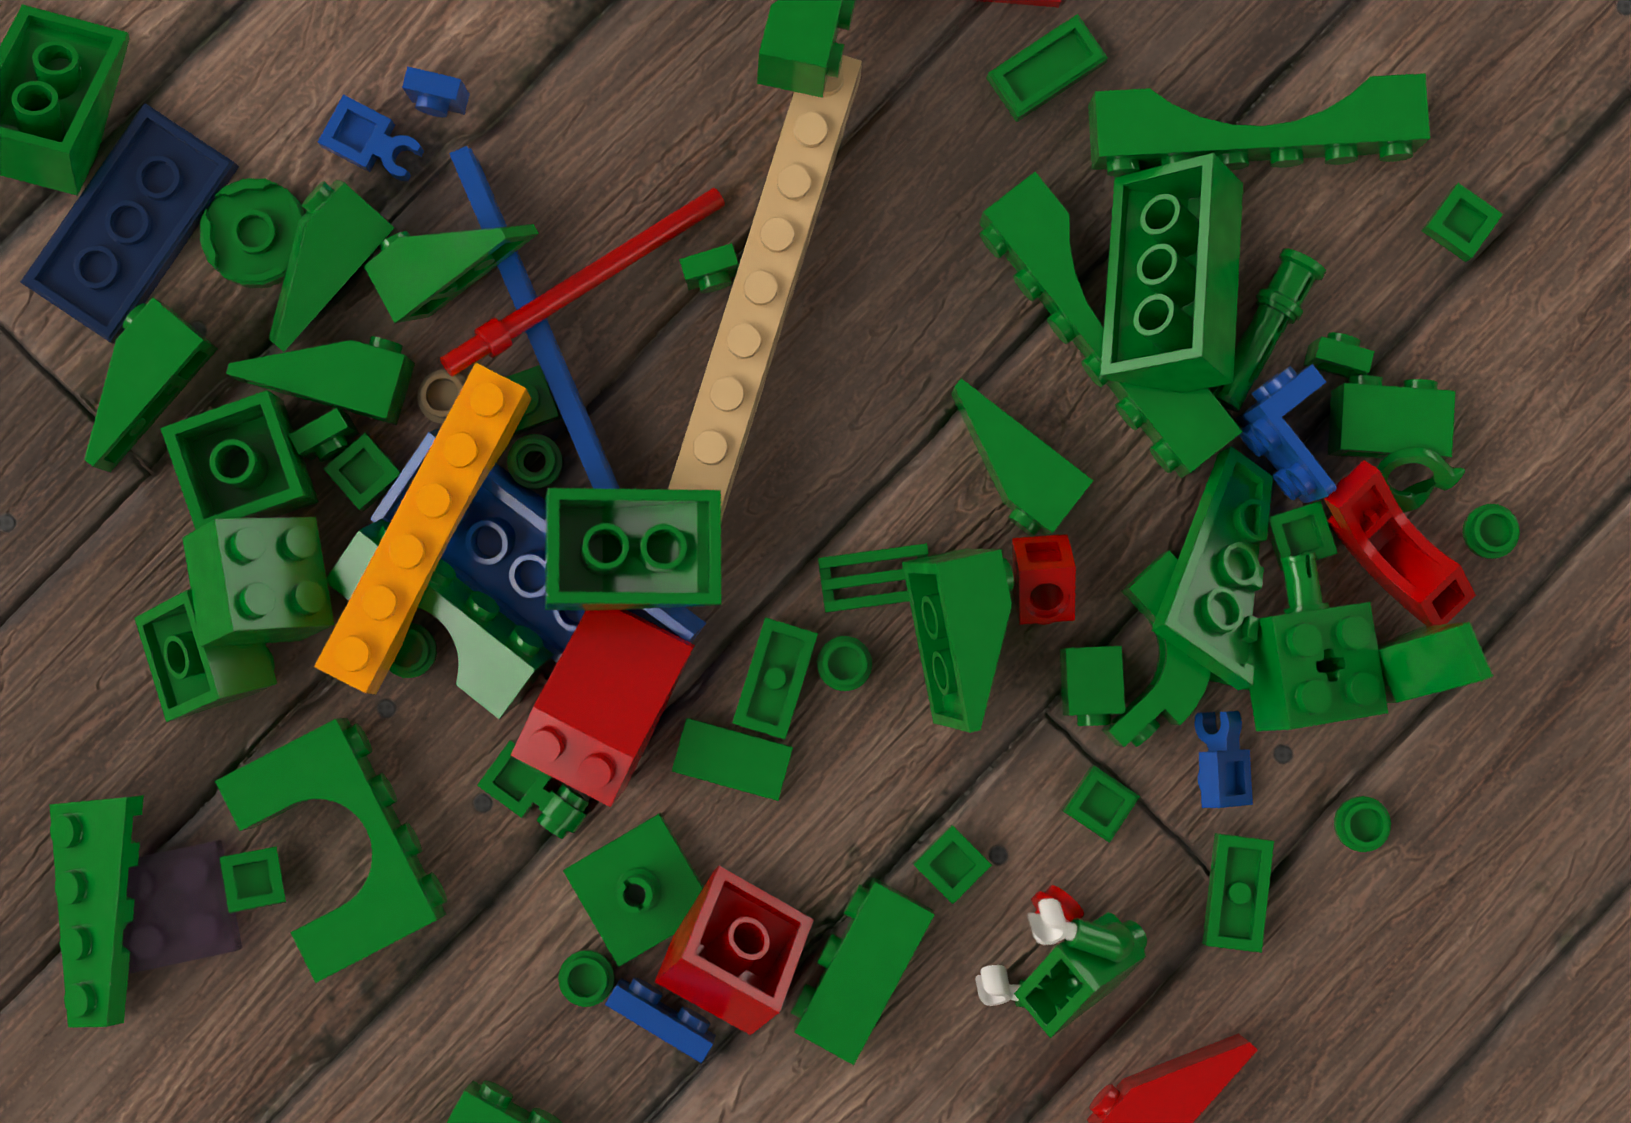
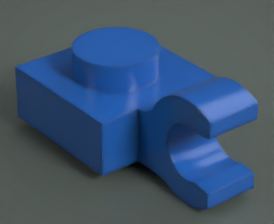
(1224, 768)

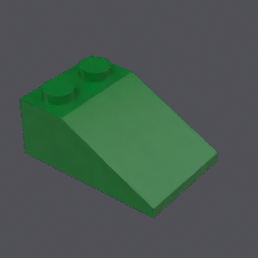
(56, 96)
(632, 548)
(960, 623)

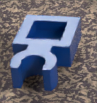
(364, 136)

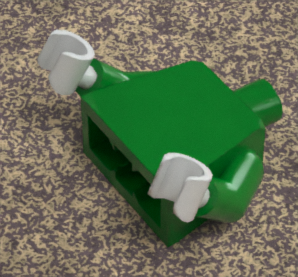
(1075, 972)

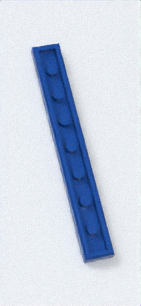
(541, 334)

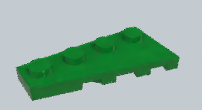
(1218, 571)
(91, 889)

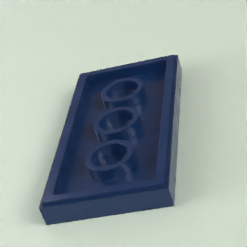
(129, 223)

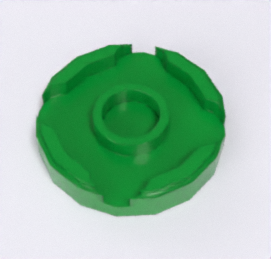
(251, 232)

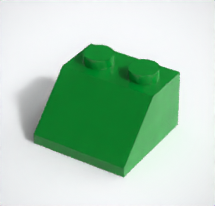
(195, 676)

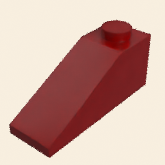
(1174, 1089)

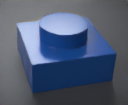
(435, 92)

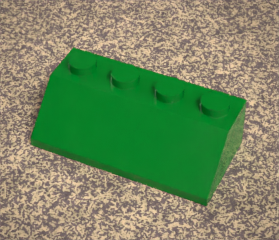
(1173, 276)

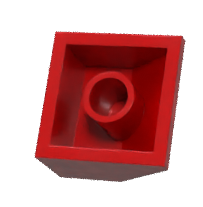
(735, 952)

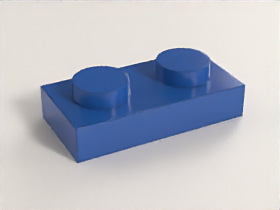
(681, 1029)

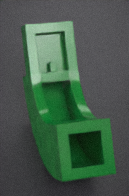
(1177, 678)

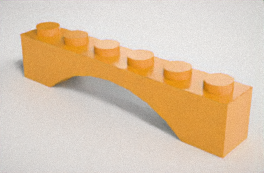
(425, 521)

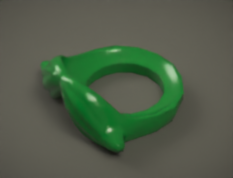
(1416, 495)

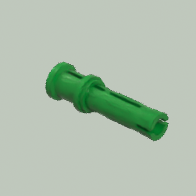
(1276, 308)

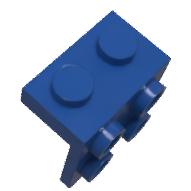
(1269, 434)

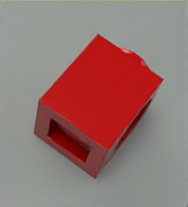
(1043, 579)

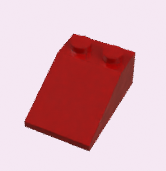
(603, 702)

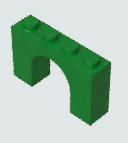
(397, 892)

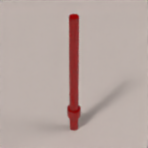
(496, 335)

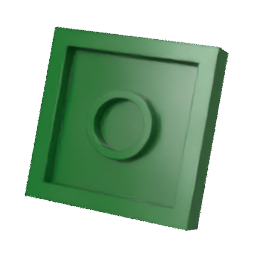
(636, 888)

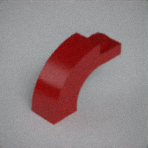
(1394, 549)

